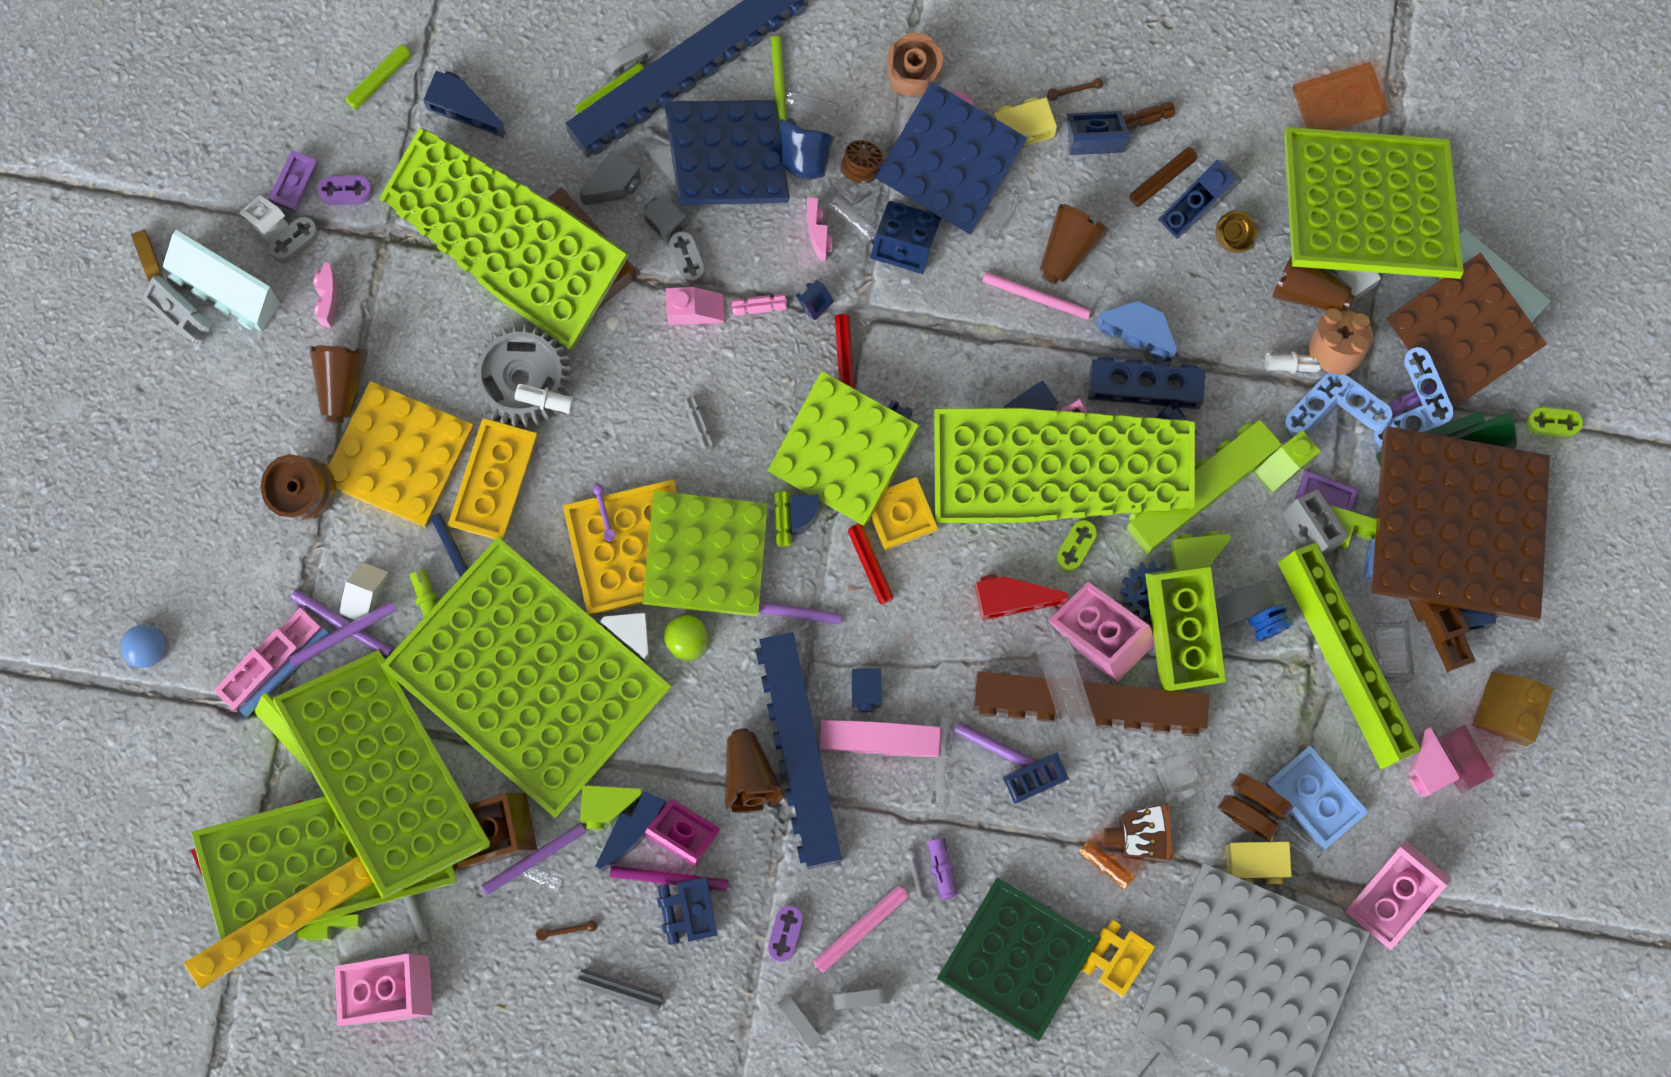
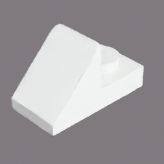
(264, 218)

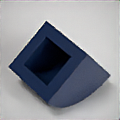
(803, 512)

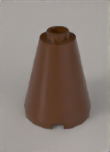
(1069, 243)
(1313, 288)
(337, 379)
(748, 774)

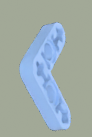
(1339, 396)
(1425, 411)

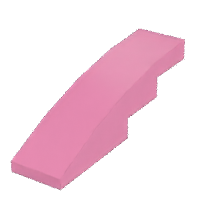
(267, 659)
(881, 738)

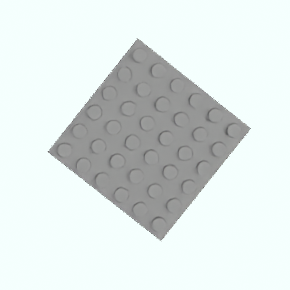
(1251, 978)

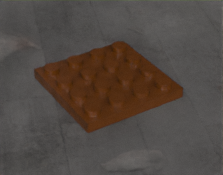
(1467, 329)

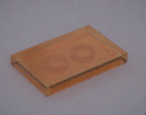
(1341, 98)

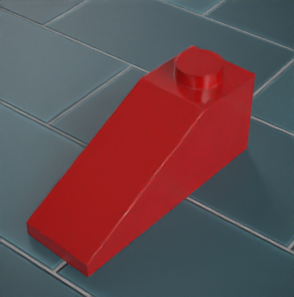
(1010, 596)

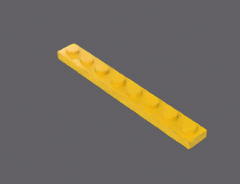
(278, 923)

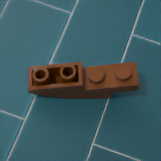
(1447, 631)

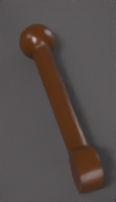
(1053, 93)
(542, 934)

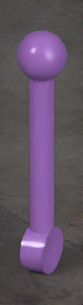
(609, 534)

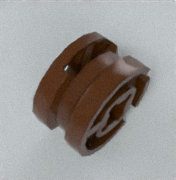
(861, 163)

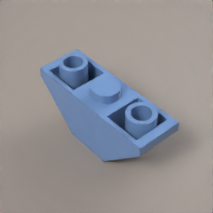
(1140, 328)

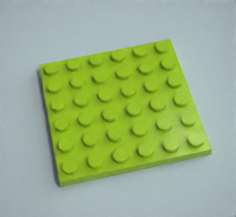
(1372, 203)

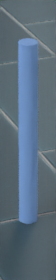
(277, 679)

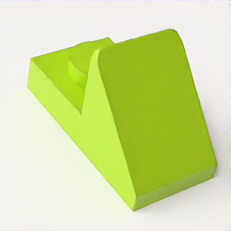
(1353, 522)

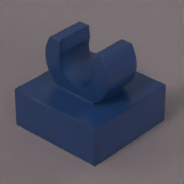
(815, 299)

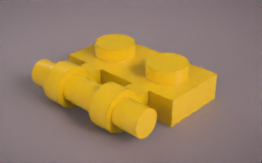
(1125, 963)

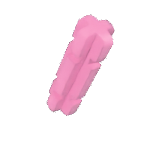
(759, 304)

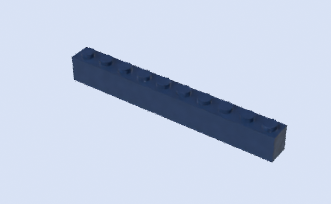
(678, 71)

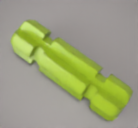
(783, 519)

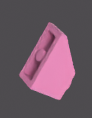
(693, 306)
(1431, 766)

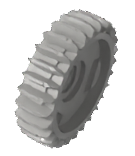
(503, 364)

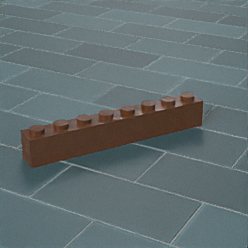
(1109, 703)

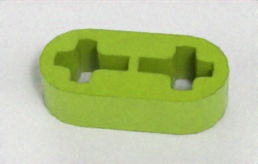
(1554, 416)
(1070, 542)

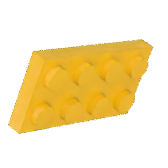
(493, 480)

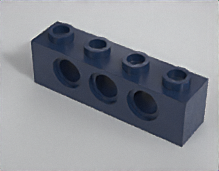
(1132, 391)

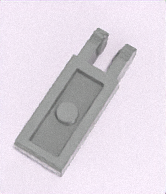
(176, 310)

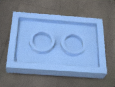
(1318, 796)

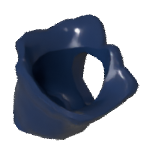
(804, 150)

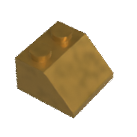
(1513, 707)

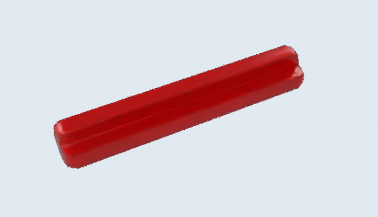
(844, 349)
(870, 564)

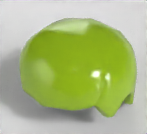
(686, 637)

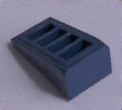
(1040, 787)

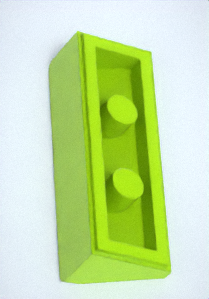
(269, 715)

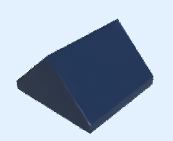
(1097, 133)

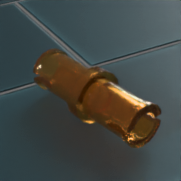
(1106, 864)

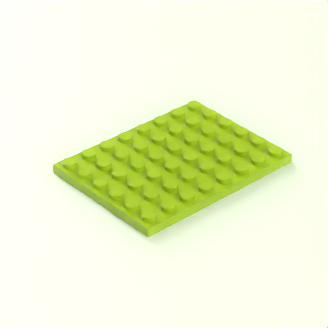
(526, 677)

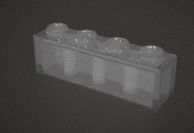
(1069, 698)

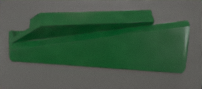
(1473, 427)

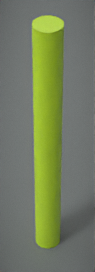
(778, 77)

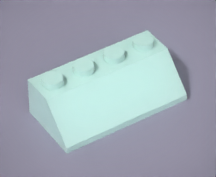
(220, 282)
(1525, 294)

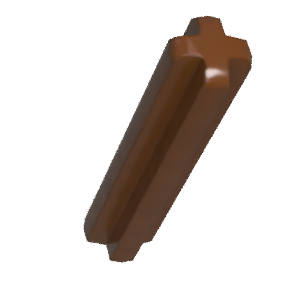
(1163, 177)

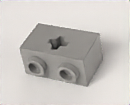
(1315, 523)

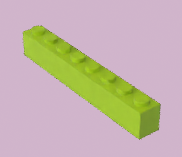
(1349, 656)

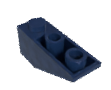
(1200, 198)

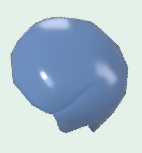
(143, 646)

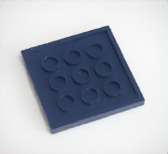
(726, 152)
(951, 157)

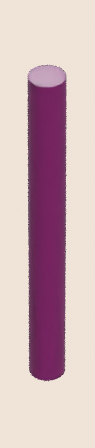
(663, 877)

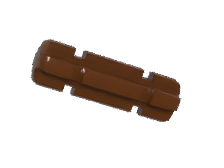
(1149, 115)

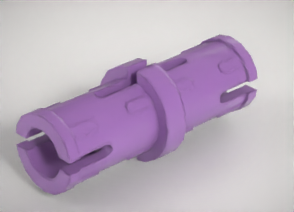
(942, 868)

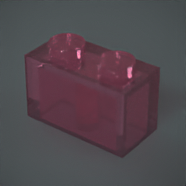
(1465, 759)

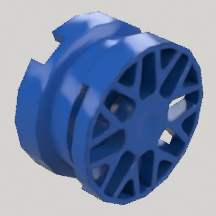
(1270, 622)

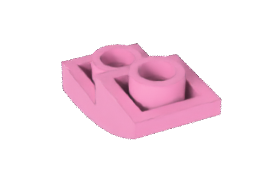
(818, 233)
(326, 287)

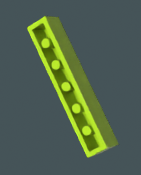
(1212, 480)

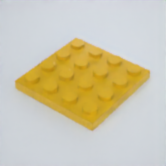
(398, 454)
(613, 570)

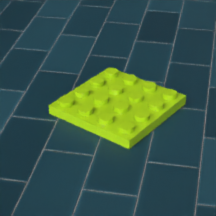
(844, 448)
(705, 553)

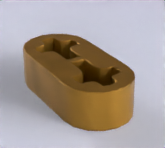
(146, 254)

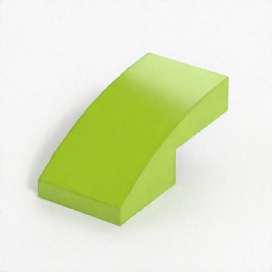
(323, 929)

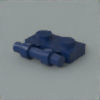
(696, 909)

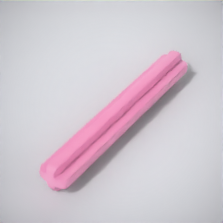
(861, 929)

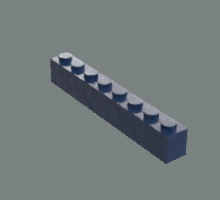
(799, 750)

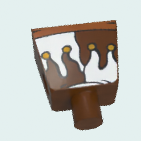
(1143, 834)

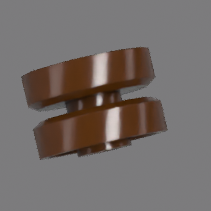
(298, 487)
(1257, 804)

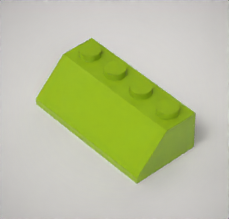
(1185, 628)

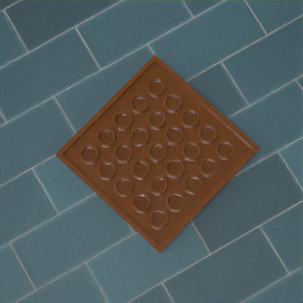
(1461, 524)

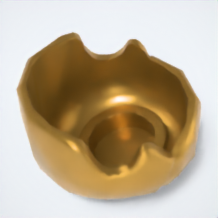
(1236, 231)

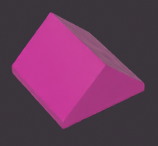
(682, 832)

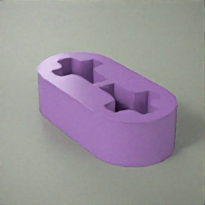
(344, 183)
(777, 933)

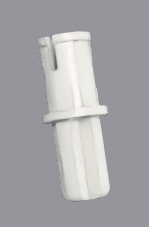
(1291, 362)
(543, 398)

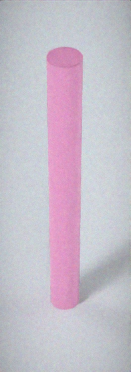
(1036, 295)

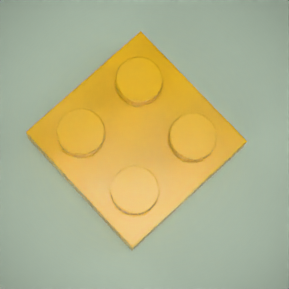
(903, 515)

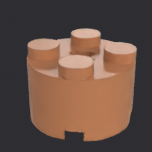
(909, 50)
(1341, 341)

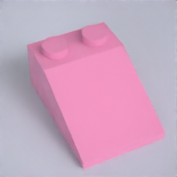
(1103, 631)
(1398, 895)
(383, 990)

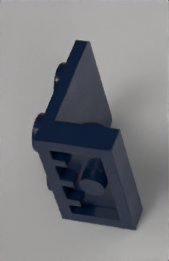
(905, 237)

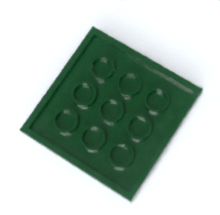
(1017, 959)

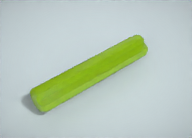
(378, 76)
(608, 87)

